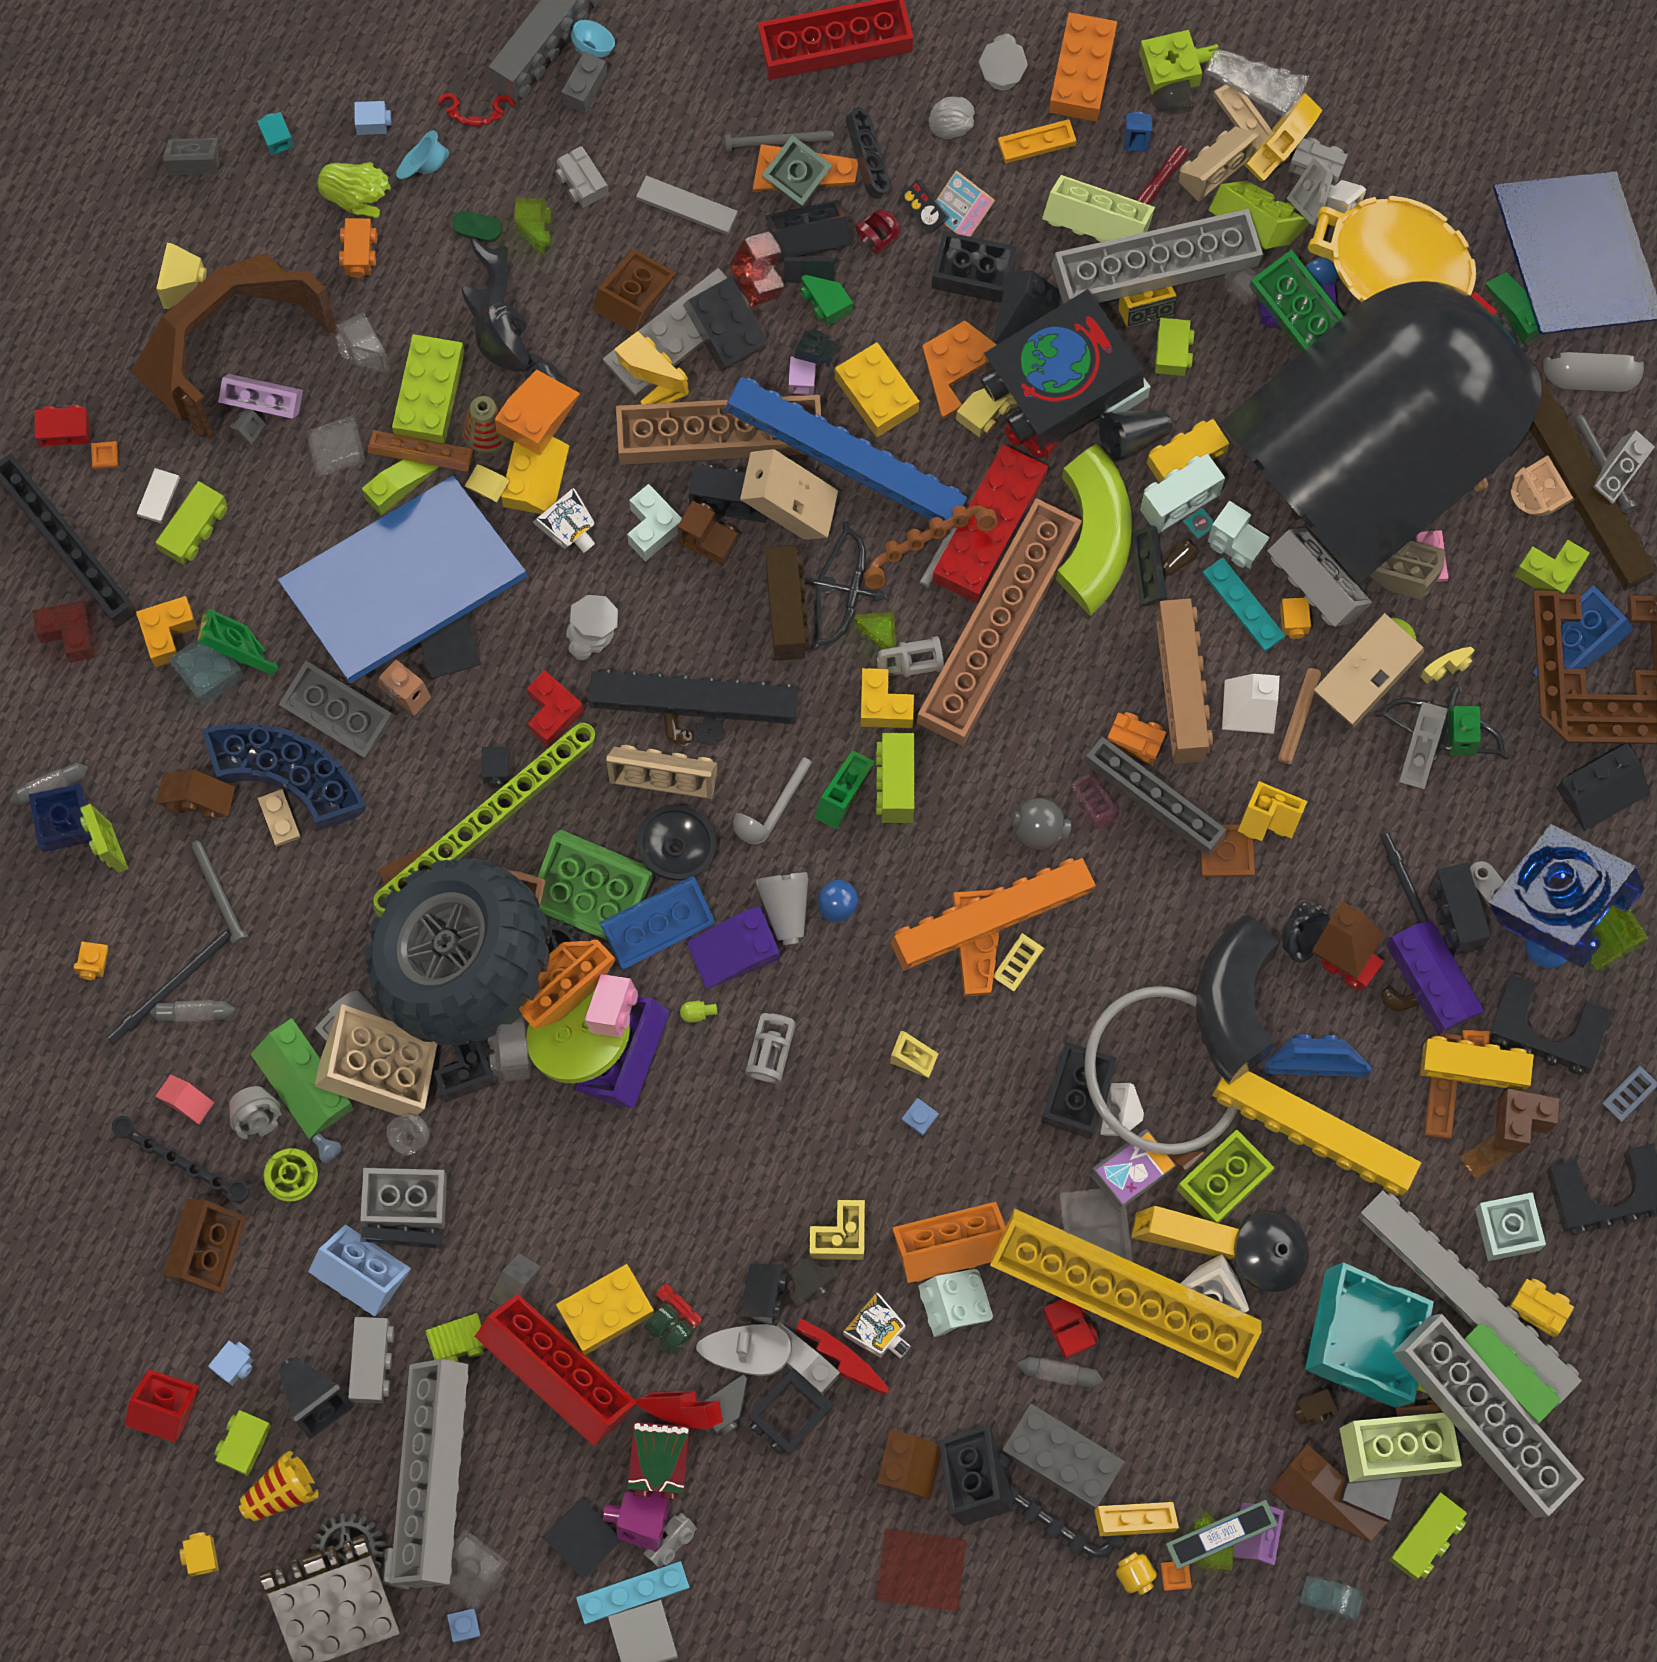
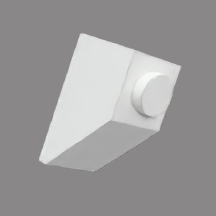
(1345, 196)

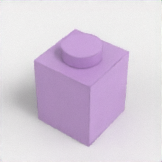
(801, 377)

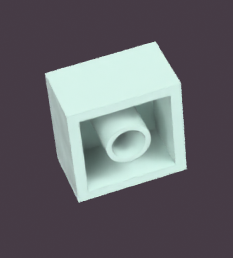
(1510, 1226)

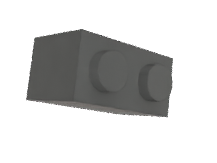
(584, 82)

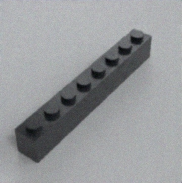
(65, 542)
(693, 697)

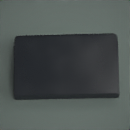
(812, 266)

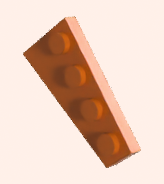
(842, 172)
(978, 957)

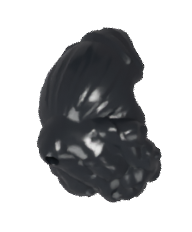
(1304, 930)

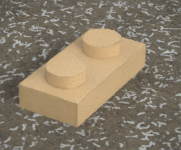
(279, 817)

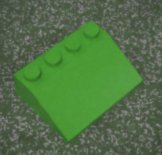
(589, 882)

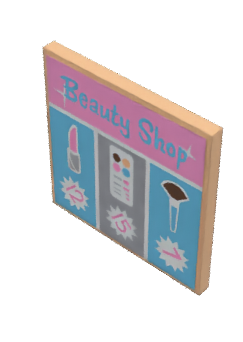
(964, 204)

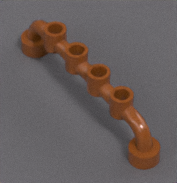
(984, 518)

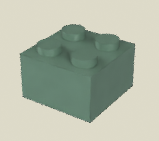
(796, 171)

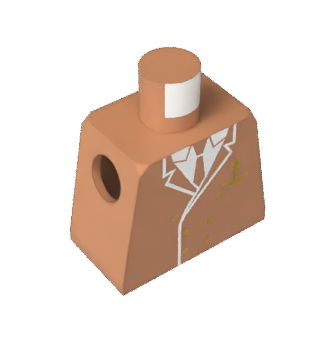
(402, 685)

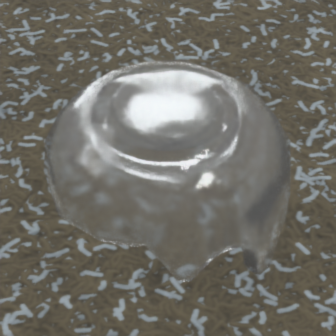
(404, 1125)

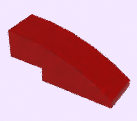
(682, 1409)

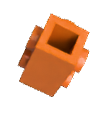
(358, 252)

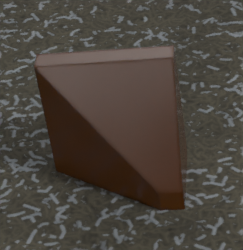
(1186, 1160)

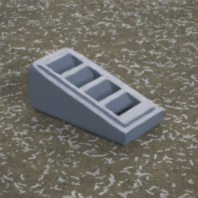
(1639, 1071)

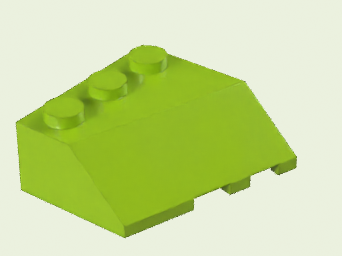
(1273, 221)

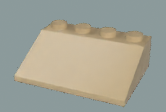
(661, 771)
(376, 1063)

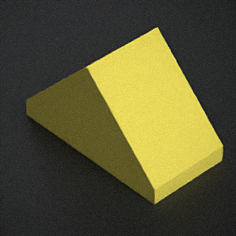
(913, 1055)

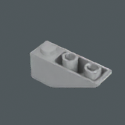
(1622, 465)

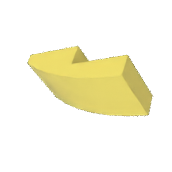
(487, 483)
(1452, 661)

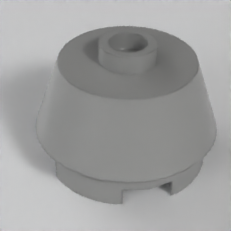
(253, 1112)

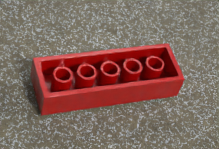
(834, 37)
(975, 553)
(555, 1369)

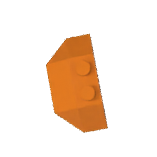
(569, 979)

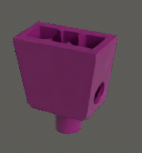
(639, 1519)

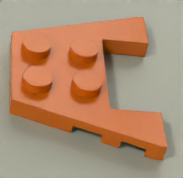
(953, 358)

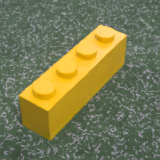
(1477, 1064)

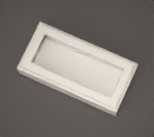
(158, 495)

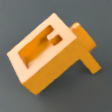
(91, 960)

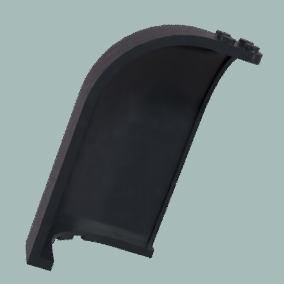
(1390, 418)

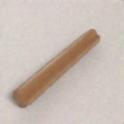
(1299, 716)

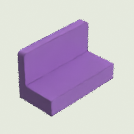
(1262, 1546)

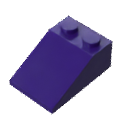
(734, 948)

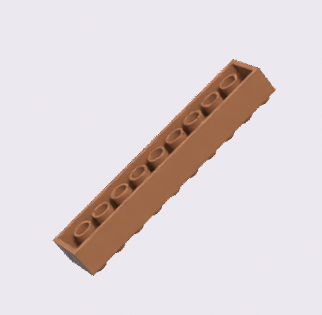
(999, 622)

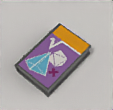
(1130, 1172)

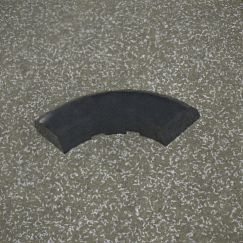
(1227, 1002)

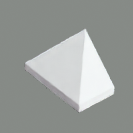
(1125, 1107)

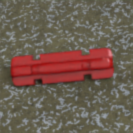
(666, 1293)

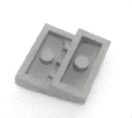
(643, 1634)

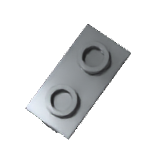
(679, 1532)

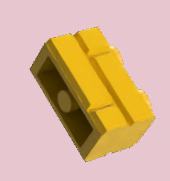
(1541, 1307)

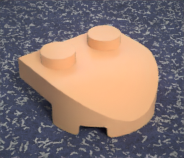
(1540, 489)

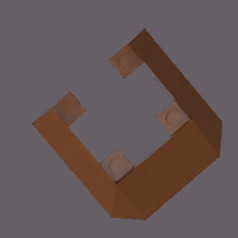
(1563, 692)

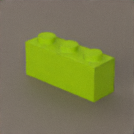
(192, 523)
(1429, 1537)

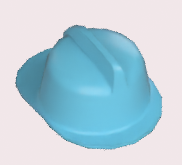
(424, 157)

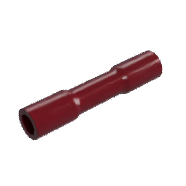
(1170, 165)

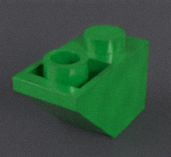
(827, 297)

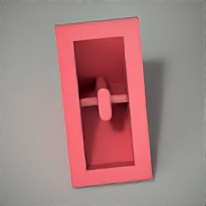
(185, 1099)

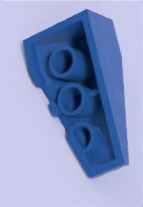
(1595, 634)

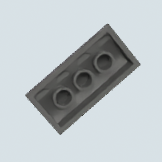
(336, 709)

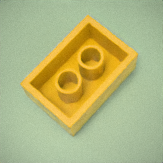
(876, 389)
(605, 1309)

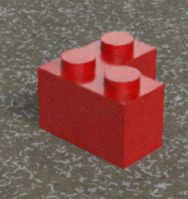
(557, 710)

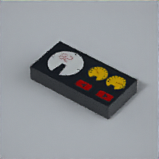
(924, 206)

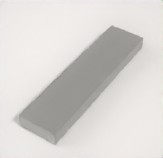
(687, 205)

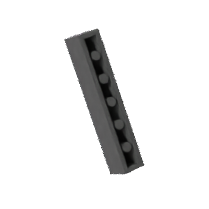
(1156, 797)

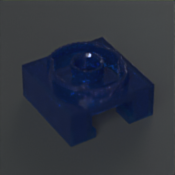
(1566, 915)

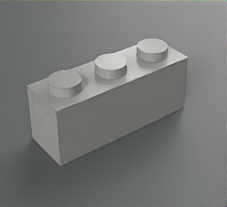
(370, 1360)

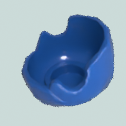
(1323, 271)
(837, 901)

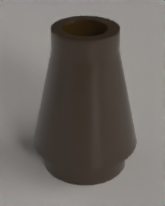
(1180, 556)

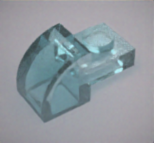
(1332, 1597)

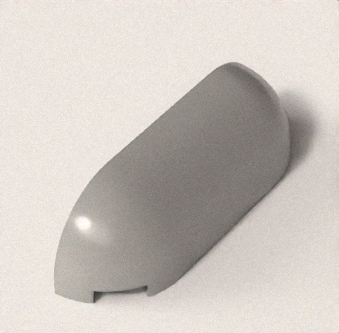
(1594, 371)

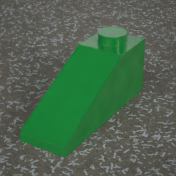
(1515, 306)
(843, 789)

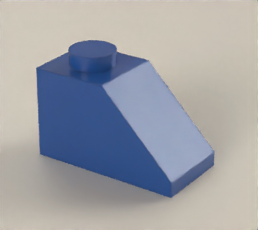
(1137, 131)

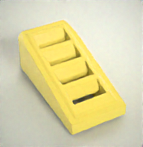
(1023, 939)

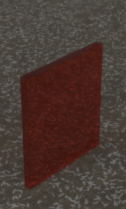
(921, 1569)

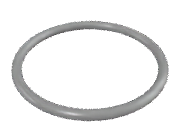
(1103, 1110)

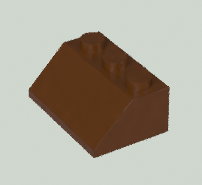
(204, 1245)

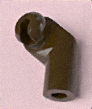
(674, 733)
(1396, 1002)

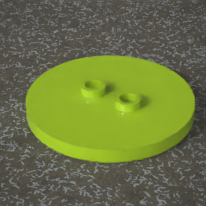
(569, 1049)

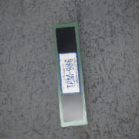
(1221, 1535)

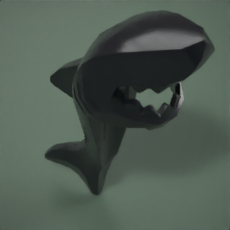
(494, 316)

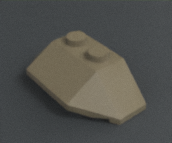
(1411, 570)

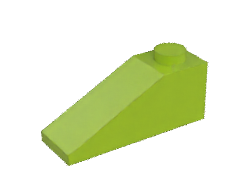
(395, 484)

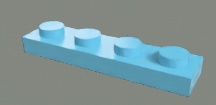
(632, 1592)

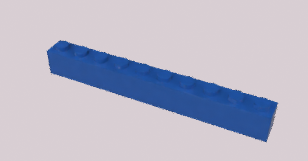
(842, 451)

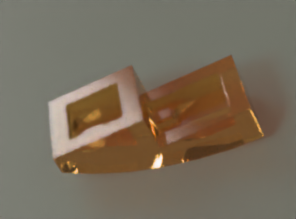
(1484, 1157)

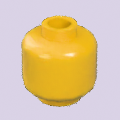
(1136, 1573)

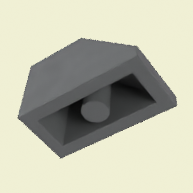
(731, 1404)

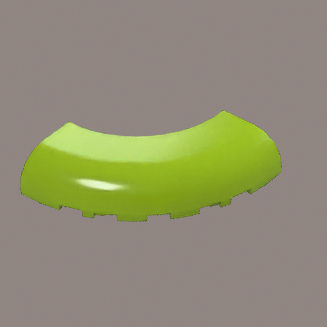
(1105, 529)

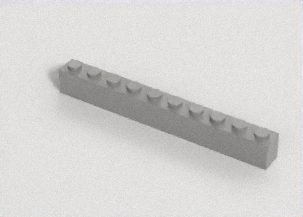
(1462, 1290)

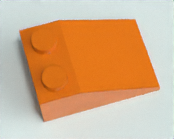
(535, 411)

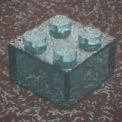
(205, 671)

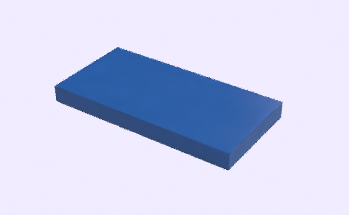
(657, 922)

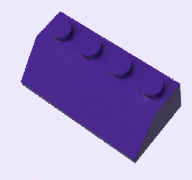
(1434, 977)
(624, 1080)

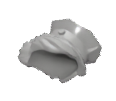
(1003, 62)
(591, 625)

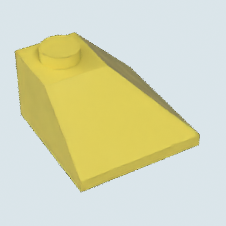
(178, 275)

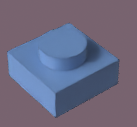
(920, 1116)
(463, 1625)

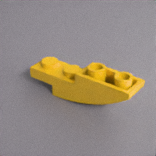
(1284, 137)

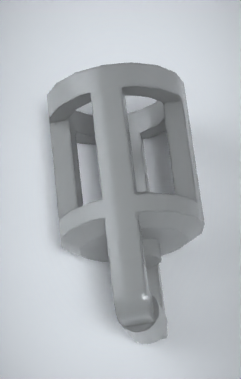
(903, 658)
(771, 1044)

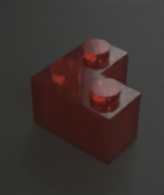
(755, 269)
(66, 623)

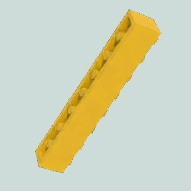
(1319, 1131)

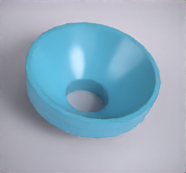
(592, 38)

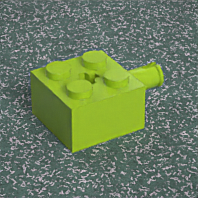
(1173, 60)

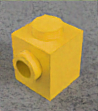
(199, 1554)

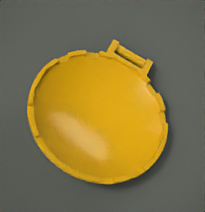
(1392, 245)

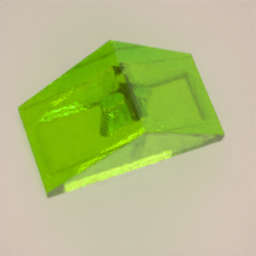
(878, 628)

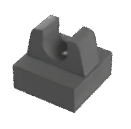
(248, 425)

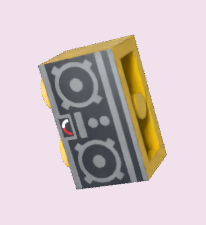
(1147, 306)

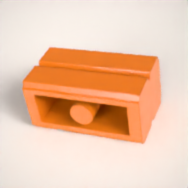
(1137, 738)

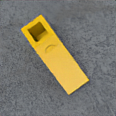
(645, 363)

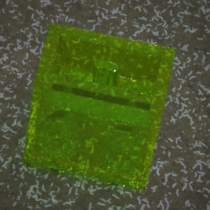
(1618, 936)

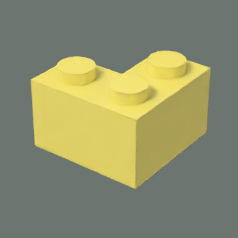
(846, 1239)

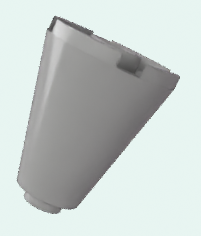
(785, 904)

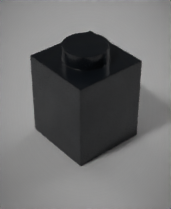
(495, 766)

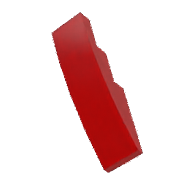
(850, 1364)

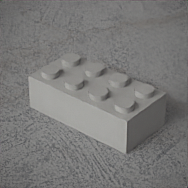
(1319, 577)

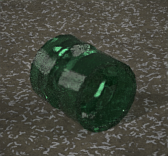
(664, 1320)

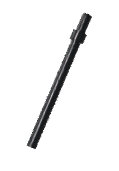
(1396, 860)
(131, 1021)

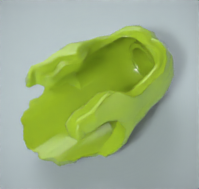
(353, 186)

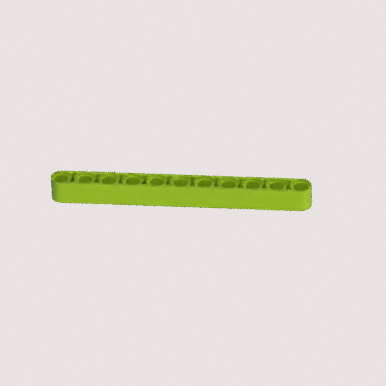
(494, 811)

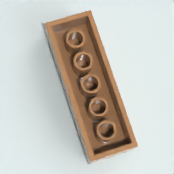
(1183, 681)

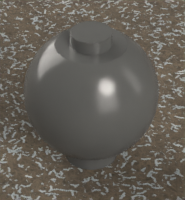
(1040, 824)

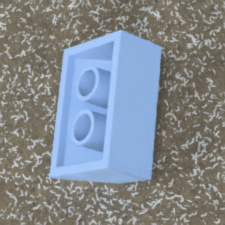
(359, 1270)

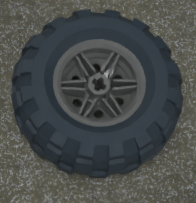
(457, 951)

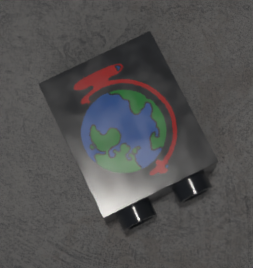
(1061, 371)

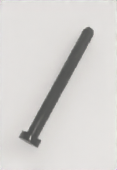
(775, 139)
(1626, 505)
(238, 936)

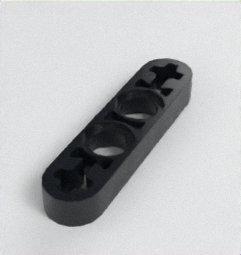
(860, 125)

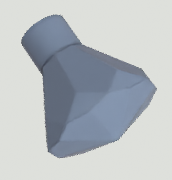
(326, 1148)

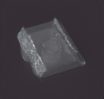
(336, 446)

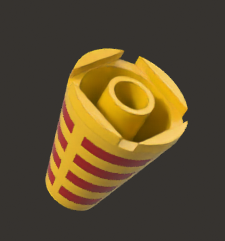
(278, 1489)

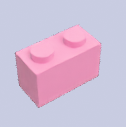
(611, 1006)

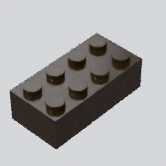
(785, 595)

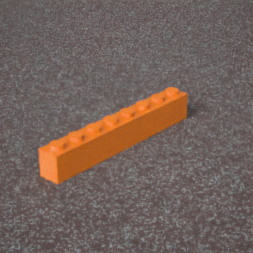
(992, 914)

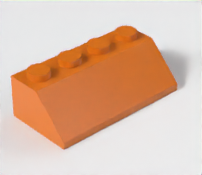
(949, 1241)

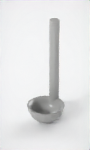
(756, 833)

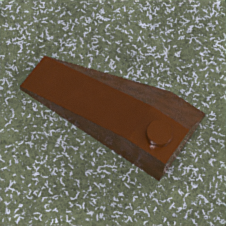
(1315, 1489)

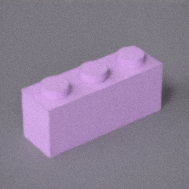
(260, 396)

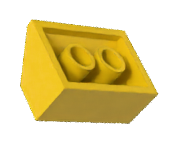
(535, 478)

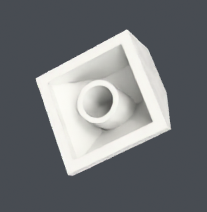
(1250, 703)
(1218, 1282)

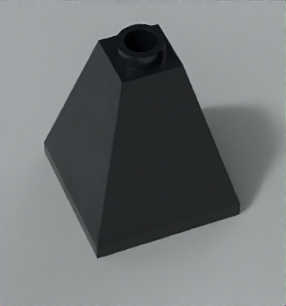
(312, 1397)

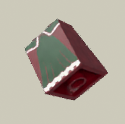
(658, 1460)

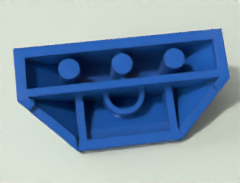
(1317, 1057)

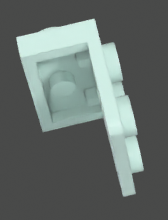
(955, 1301)

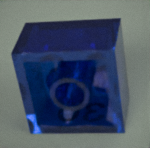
(58, 817)

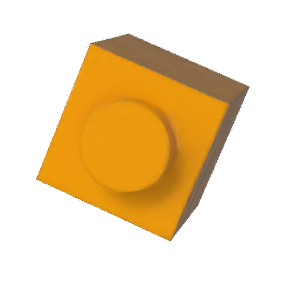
(1295, 617)

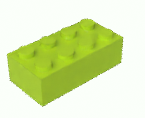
(428, 388)

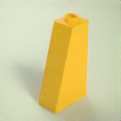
(1184, 1232)

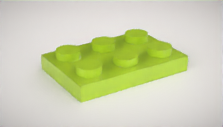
(104, 838)

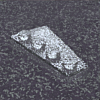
(1267, 86)

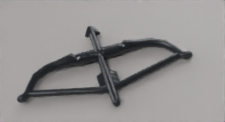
(828, 585)
(1443, 740)

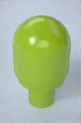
(697, 1011)

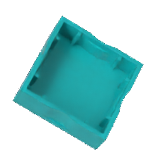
(1358, 1331)

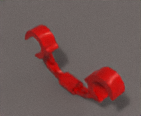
(475, 121)

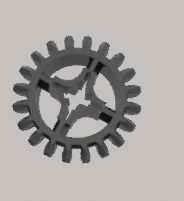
(344, 1527)

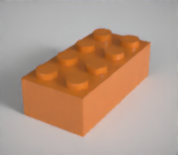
(1083, 67)

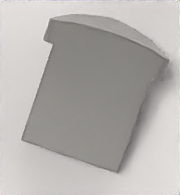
(385, 1571)

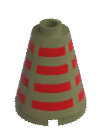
(480, 427)

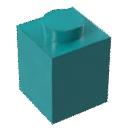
(275, 133)

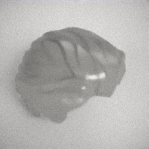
(951, 117)

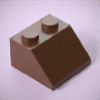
(909, 1465)

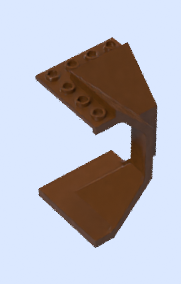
(163, 360)

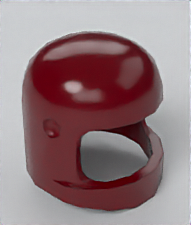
(878, 220)

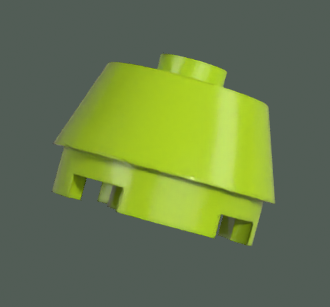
(290, 1174)

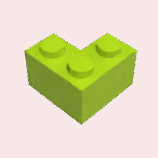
(1549, 573)

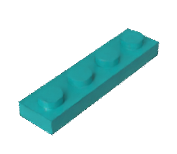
(1243, 604)

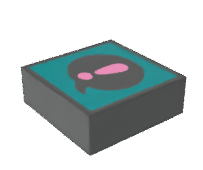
(1198, 524)

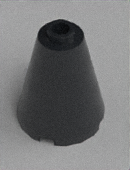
(1132, 431)

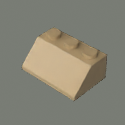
(1217, 162)

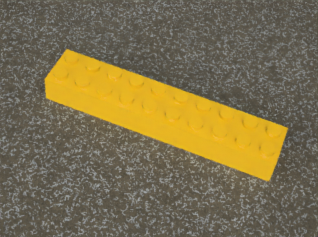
(1126, 1293)

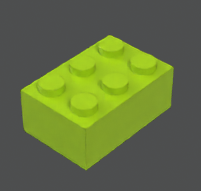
(895, 778)
(1225, 1178)

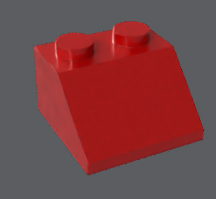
(161, 1405)

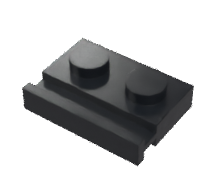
(816, 347)

